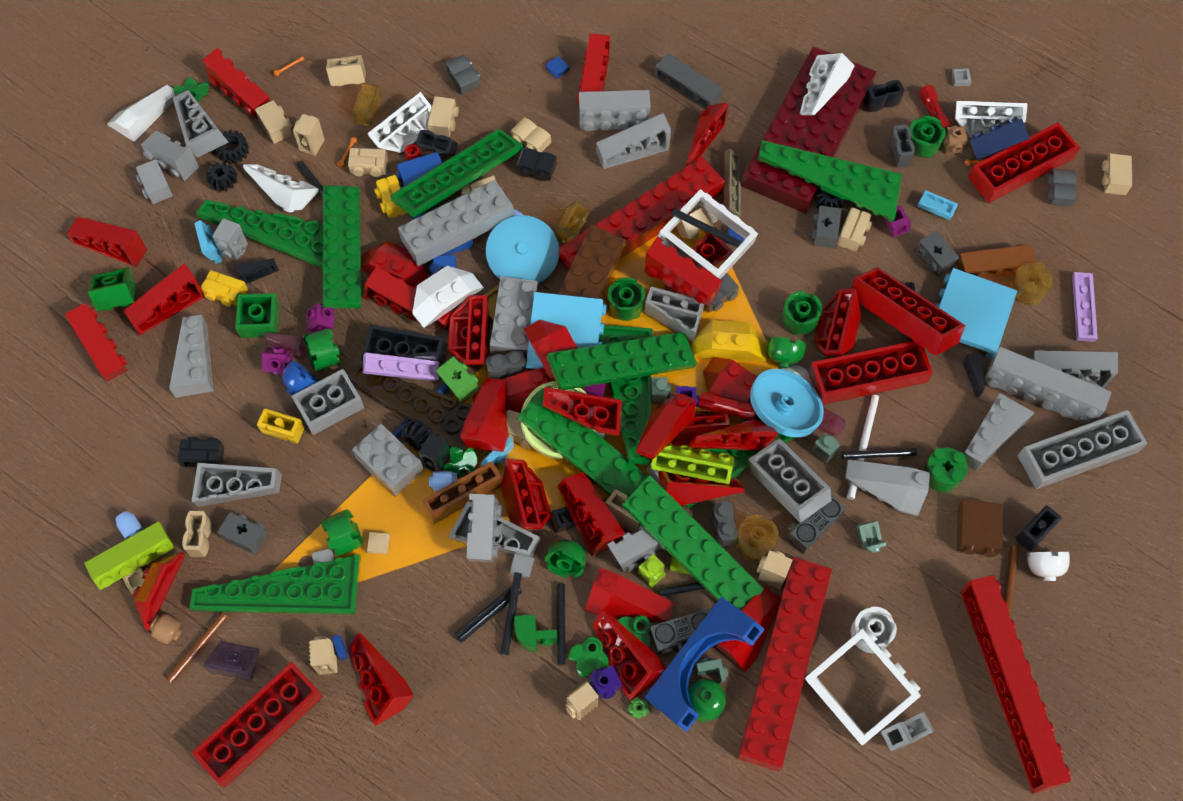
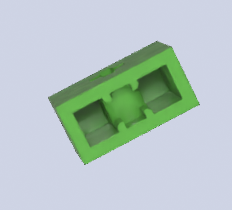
(465, 386)

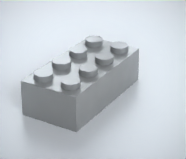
(613, 109)
(512, 315)
(790, 480)

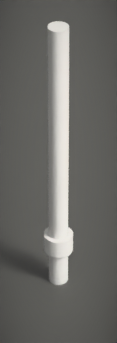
(864, 439)

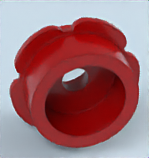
(412, 148)

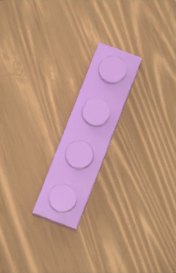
(1084, 307)
(400, 367)

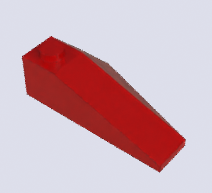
(709, 126)
(520, 387)
(744, 436)

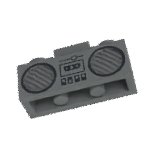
(806, 533)
(675, 632)

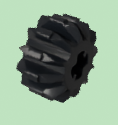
(221, 177)
(826, 199)
(415, 433)

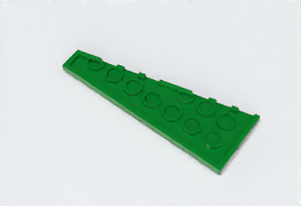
(848, 180)
(278, 231)
(633, 392)
(310, 589)

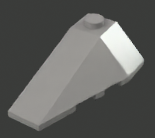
(897, 485)

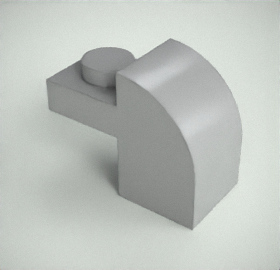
(907, 732)

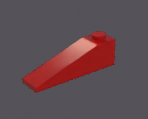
(592, 411)
(487, 420)
(665, 424)
(691, 490)
(626, 599)
(762, 610)
(632, 660)
(382, 684)

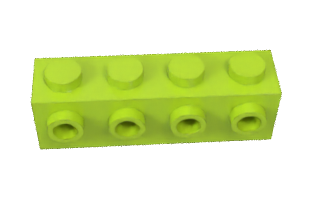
(694, 463)
(129, 555)

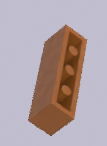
(997, 261)
(456, 495)

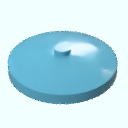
(522, 249)
(786, 402)

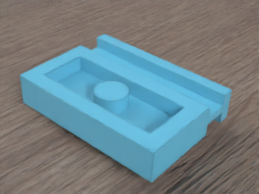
(207, 242)

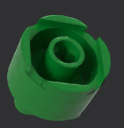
(927, 136)
(625, 299)
(801, 312)
(321, 349)
(951, 461)
(342, 532)

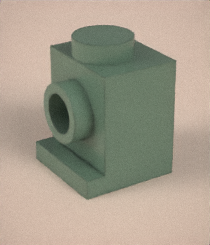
(660, 390)
(828, 445)

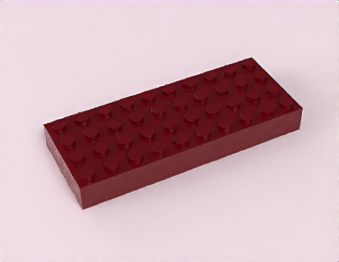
(813, 133)

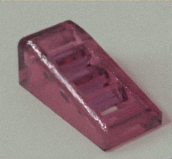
(294, 343)
(834, 419)

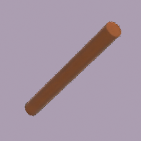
(1011, 574)
(197, 647)

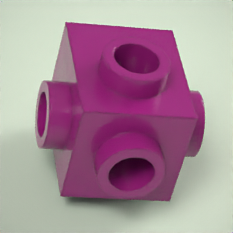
(320, 318)
(276, 359)

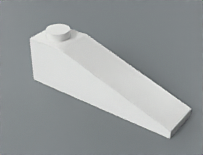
(827, 76)
(140, 115)
(281, 188)

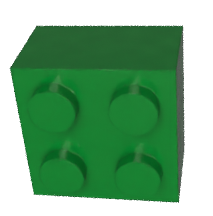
(112, 289)
(257, 315)

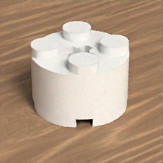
(881, 621)

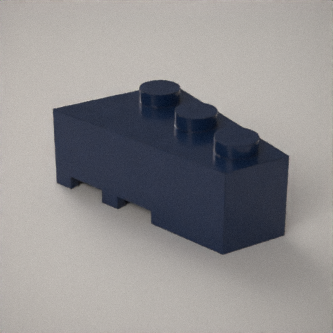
(999, 137)

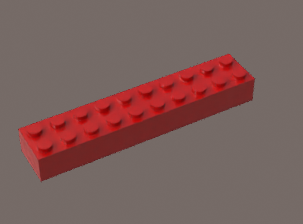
(652, 211)
(785, 665)
(1014, 685)

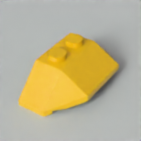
(730, 341)

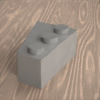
(170, 155)
(675, 311)
(483, 528)

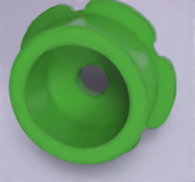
(633, 708)

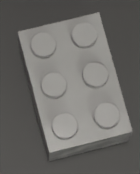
(328, 402)
(388, 459)

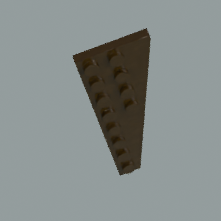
(412, 402)

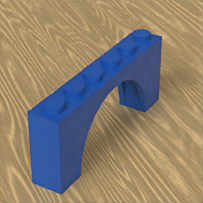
(415, 168)
(671, 690)

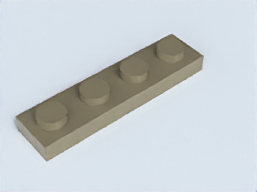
(732, 183)

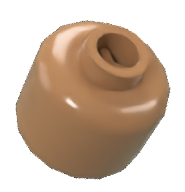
(165, 628)

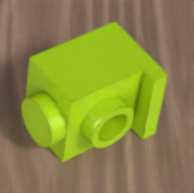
(652, 571)

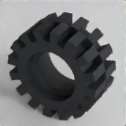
(237, 153)

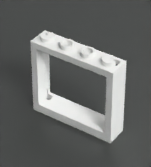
(723, 215)
(839, 711)

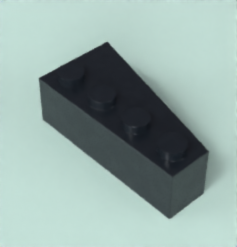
(404, 344)

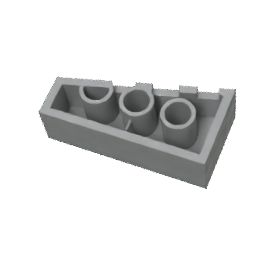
(196, 125)
(635, 142)
(192, 360)
(1092, 367)
(997, 427)
(230, 483)
(510, 540)
(634, 548)

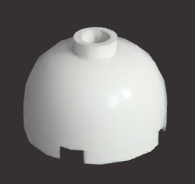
(1048, 564)

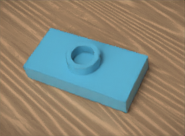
(937, 205)
(499, 457)

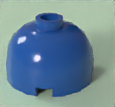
(297, 378)

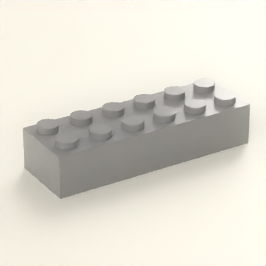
(456, 222)
(1046, 386)
(1081, 449)

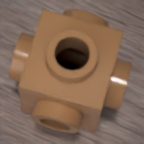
(955, 140)

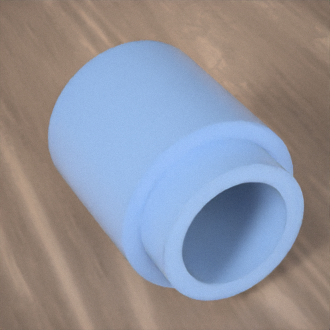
(442, 479)
(128, 524)

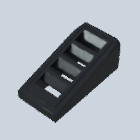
(255, 270)
(974, 368)
(556, 523)

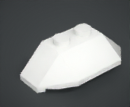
(982, 115)
(403, 125)
(443, 293)

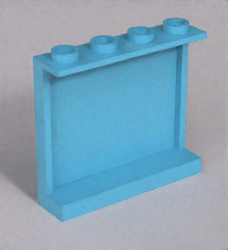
(979, 306)
(578, 314)

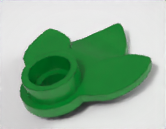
(196, 90)
(461, 461)
(631, 625)
(586, 659)

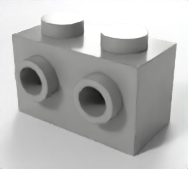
(154, 182)
(230, 239)

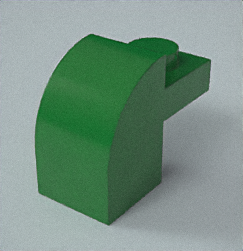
(528, 636)

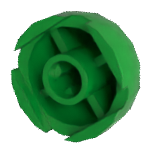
(785, 351)
(566, 558)
(707, 699)

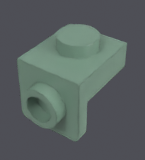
(870, 536)
(707, 666)

